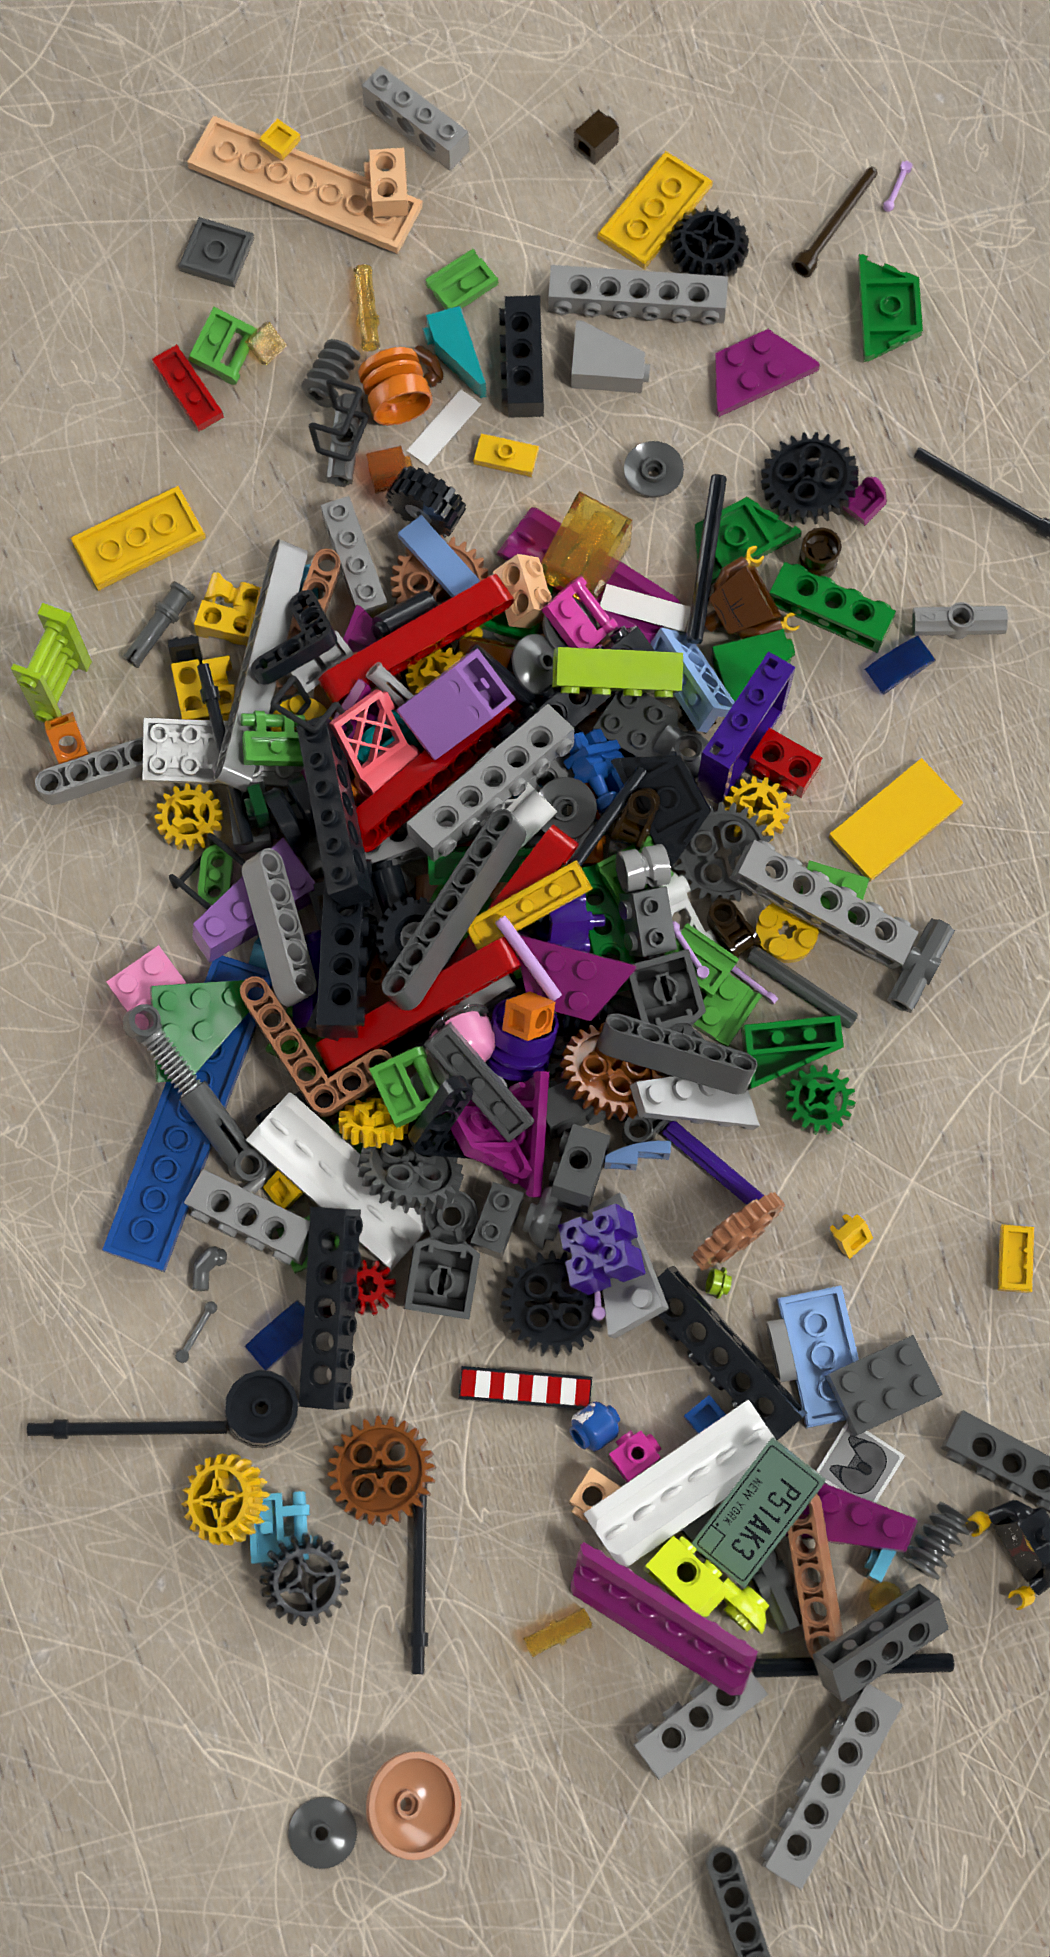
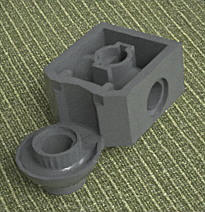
(649, 729)
(668, 992)
(570, 1186)
(444, 1264)

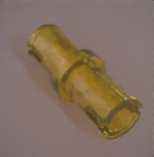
(557, 1632)

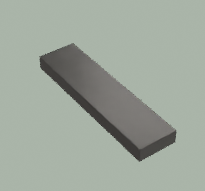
(488, 1090)

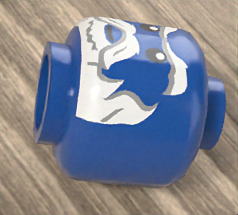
(595, 1426)

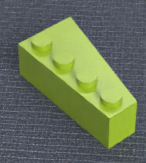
(617, 670)

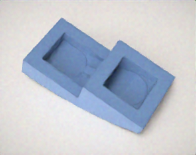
(627, 1157)

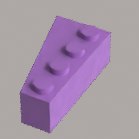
(231, 918)

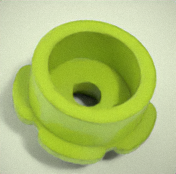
(718, 1282)

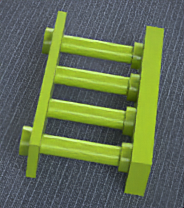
(54, 660)

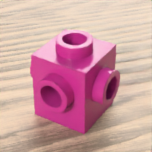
(623, 1460)

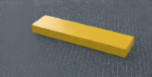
(531, 903)

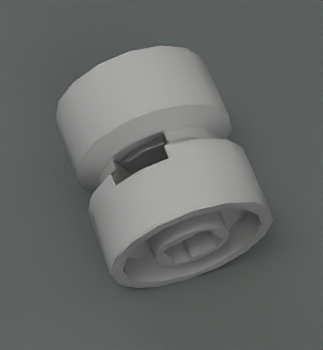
(643, 868)

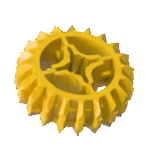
(215, 1483)

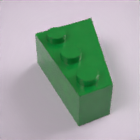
(789, 1045)

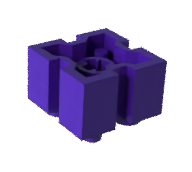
(569, 925)
(601, 1249)

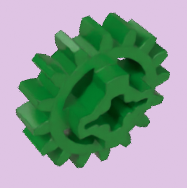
(829, 1109)

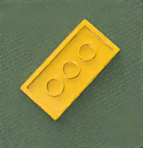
(653, 208)
(138, 538)
(895, 819)

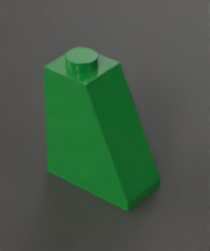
(739, 659)

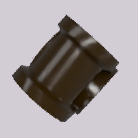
(634, 823)
(736, 933)

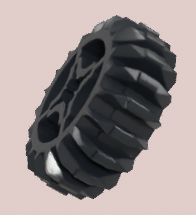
(693, 236)
(317, 1576)

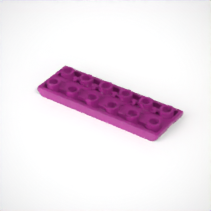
(533, 539)
(662, 1621)

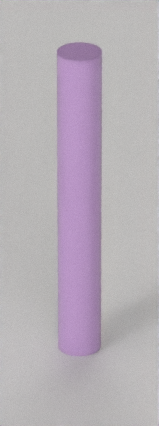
(528, 958)

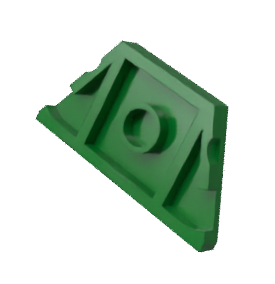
(888, 307)
(745, 526)

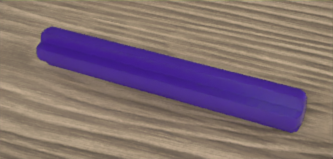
(711, 1163)

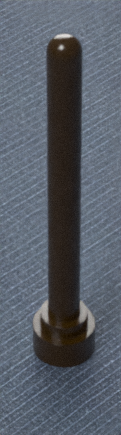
(806, 261)

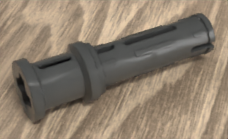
(166, 613)

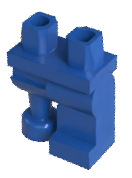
(593, 765)

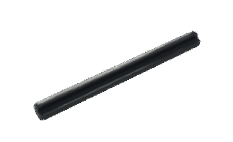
(706, 559)
(806, 1665)

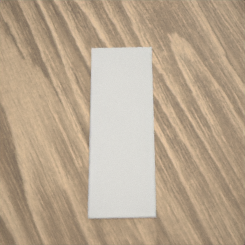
(443, 427)
(645, 607)

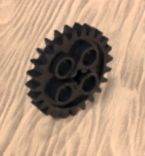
(809, 478)
(556, 1332)

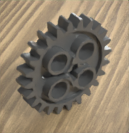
(695, 860)
(408, 1177)

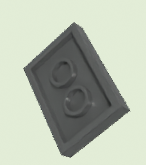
(883, 1385)

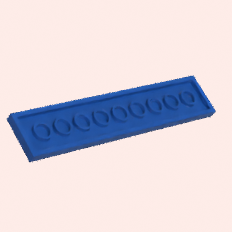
(176, 1146)

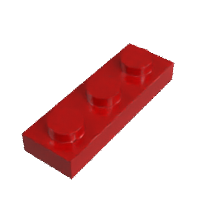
(187, 388)

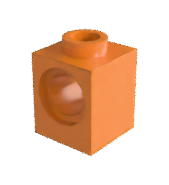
(65, 726)
(528, 1016)

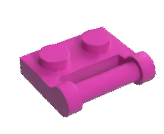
(572, 621)

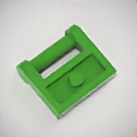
(214, 342)
(397, 1087)

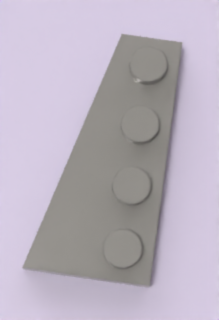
(682, 1099)
(637, 1299)

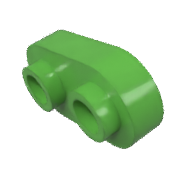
(214, 877)

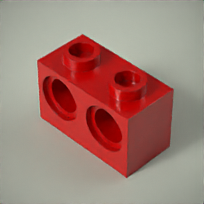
(789, 756)

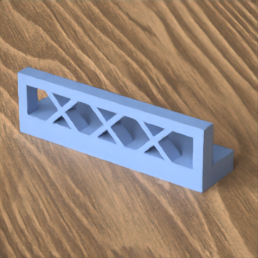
(700, 684)

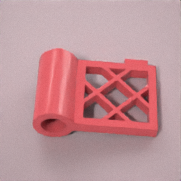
(380, 765)

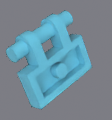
(272, 1529)

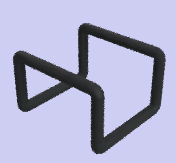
(350, 413)
(335, 706)
(179, 882)

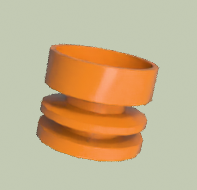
(395, 386)

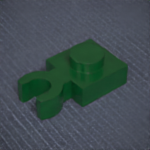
(256, 806)

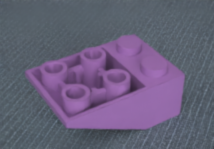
(455, 704)

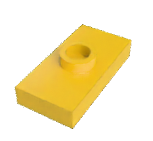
(506, 455)
(1016, 1259)

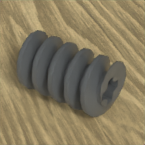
(331, 364)
(938, 1540)

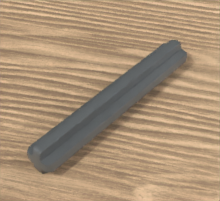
(801, 986)

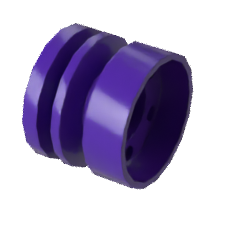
(515, 1057)

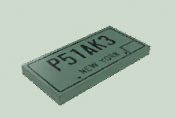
(758, 1512)

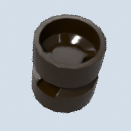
(820, 552)

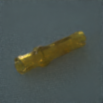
(367, 317)

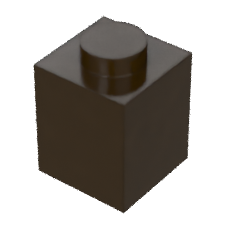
(596, 136)

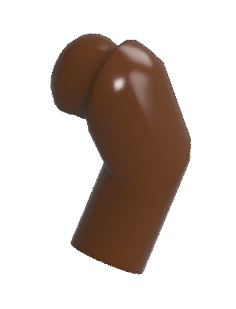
(431, 361)

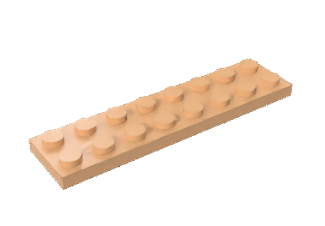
(298, 184)

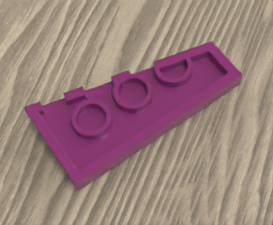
(862, 1522)

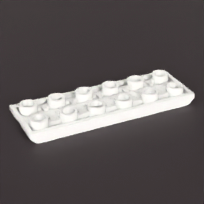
(189, 754)
(328, 1174)
(679, 1486)

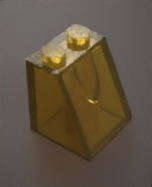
(587, 544)

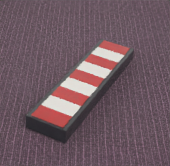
(525, 1388)

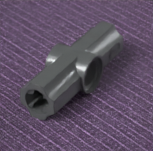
(341, 472)
(921, 965)
(775, 1587)

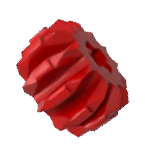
(380, 1283)

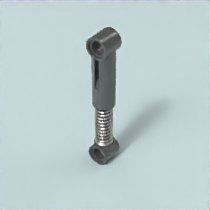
(196, 1097)

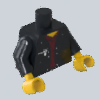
(1027, 1540)

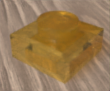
(266, 343)

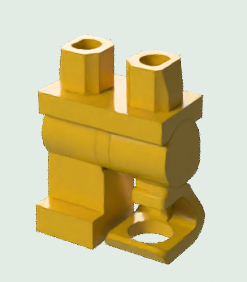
(226, 622)
(189, 687)

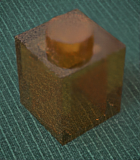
(385, 467)

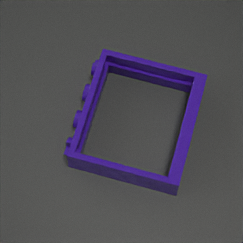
(744, 727)

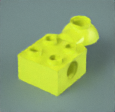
(706, 1588)

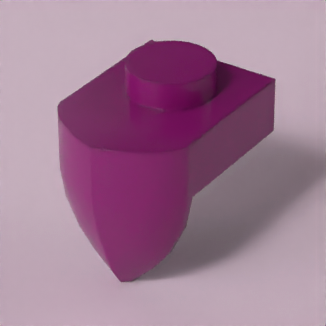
(868, 500)

